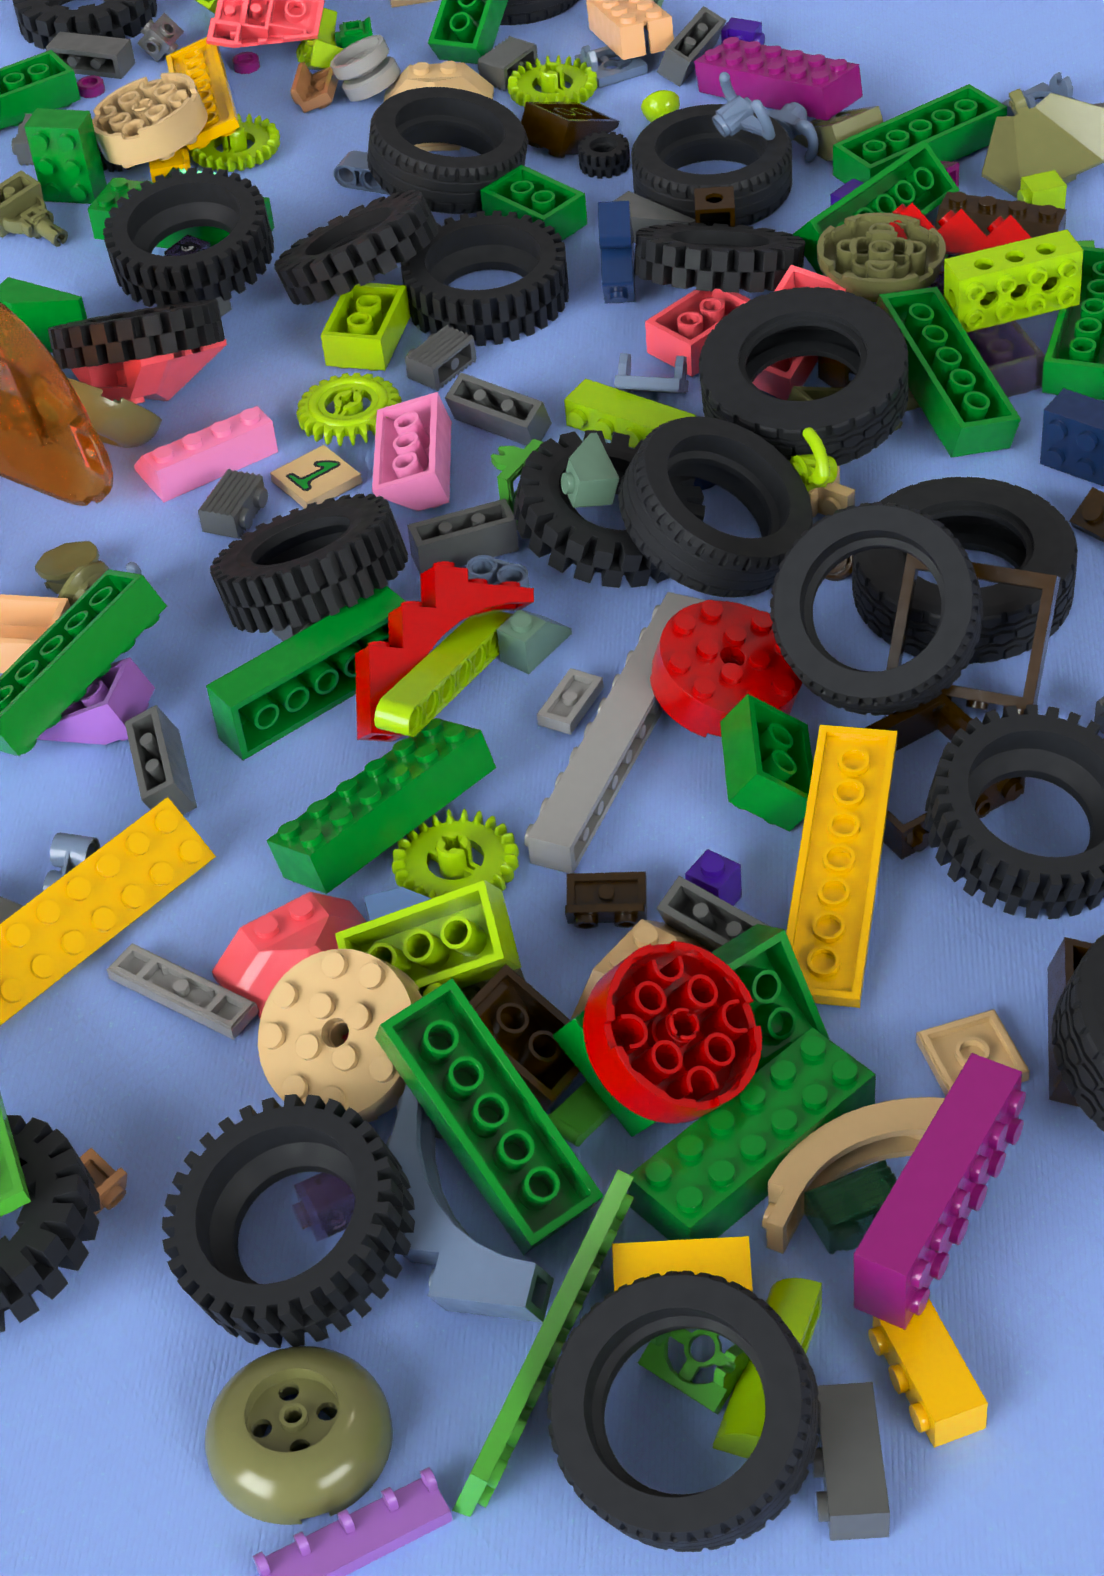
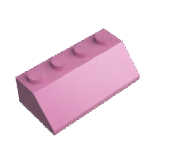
(413, 453)
(208, 454)

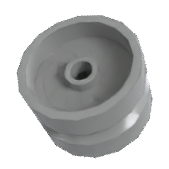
(365, 68)

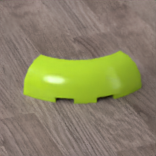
(320, 52)

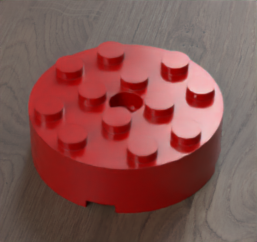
(716, 657)
(672, 1032)

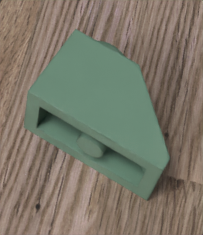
(590, 475)
(529, 639)

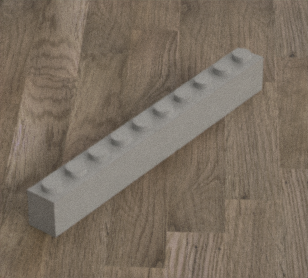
(604, 756)

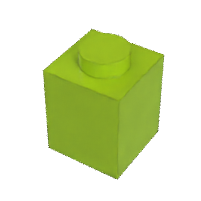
(1043, 189)

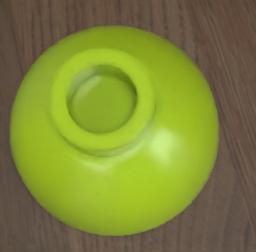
(659, 104)

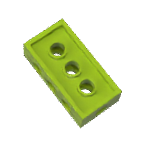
(1014, 280)

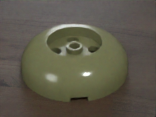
(873, 260)
(117, 421)
(304, 1461)

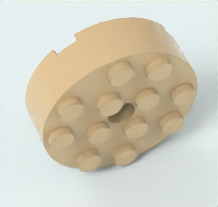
(149, 119)
(312, 1011)

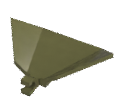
(1051, 136)

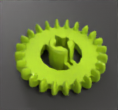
(552, 82)
(235, 146)
(349, 413)
(451, 848)

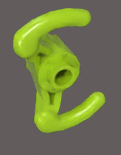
(816, 468)

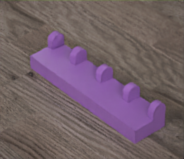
(362, 1534)

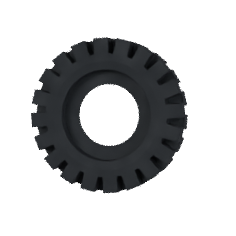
(44, 19)
(356, 247)
(716, 256)
(136, 334)
(558, 529)
(51, 1223)

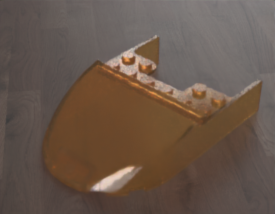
(44, 425)

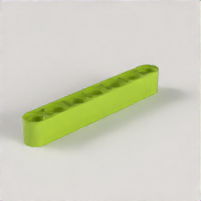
(440, 675)

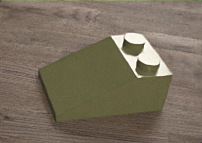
(841, 127)

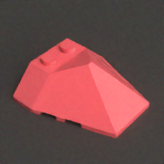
(264, 22)
(150, 377)
(280, 940)

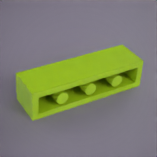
(613, 410)

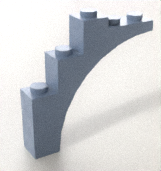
(466, 1273)

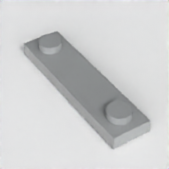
(183, 991)

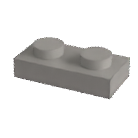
(570, 701)

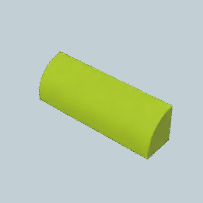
(799, 1306)

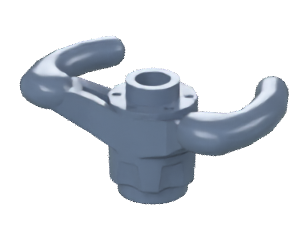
(739, 113)
(794, 121)

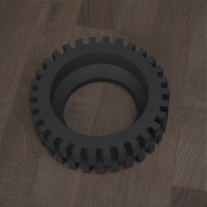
(182, 204)
(484, 245)
(309, 563)
(1006, 749)
(242, 1167)

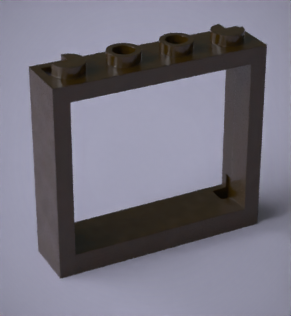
(979, 698)
(913, 725)

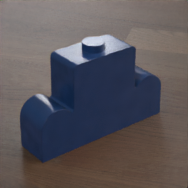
(617, 251)

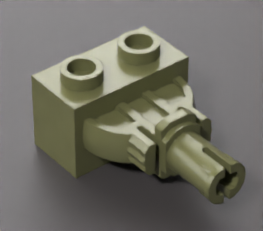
(25, 210)

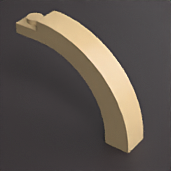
(838, 1148)

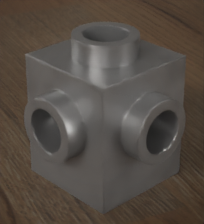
(160, 37)

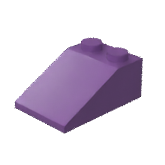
(105, 707)

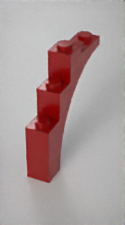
(962, 234)
(416, 629)

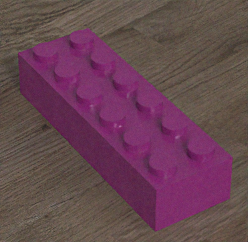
(780, 77)
(938, 1191)

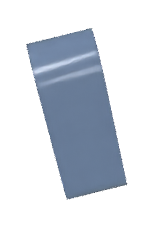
(355, 174)

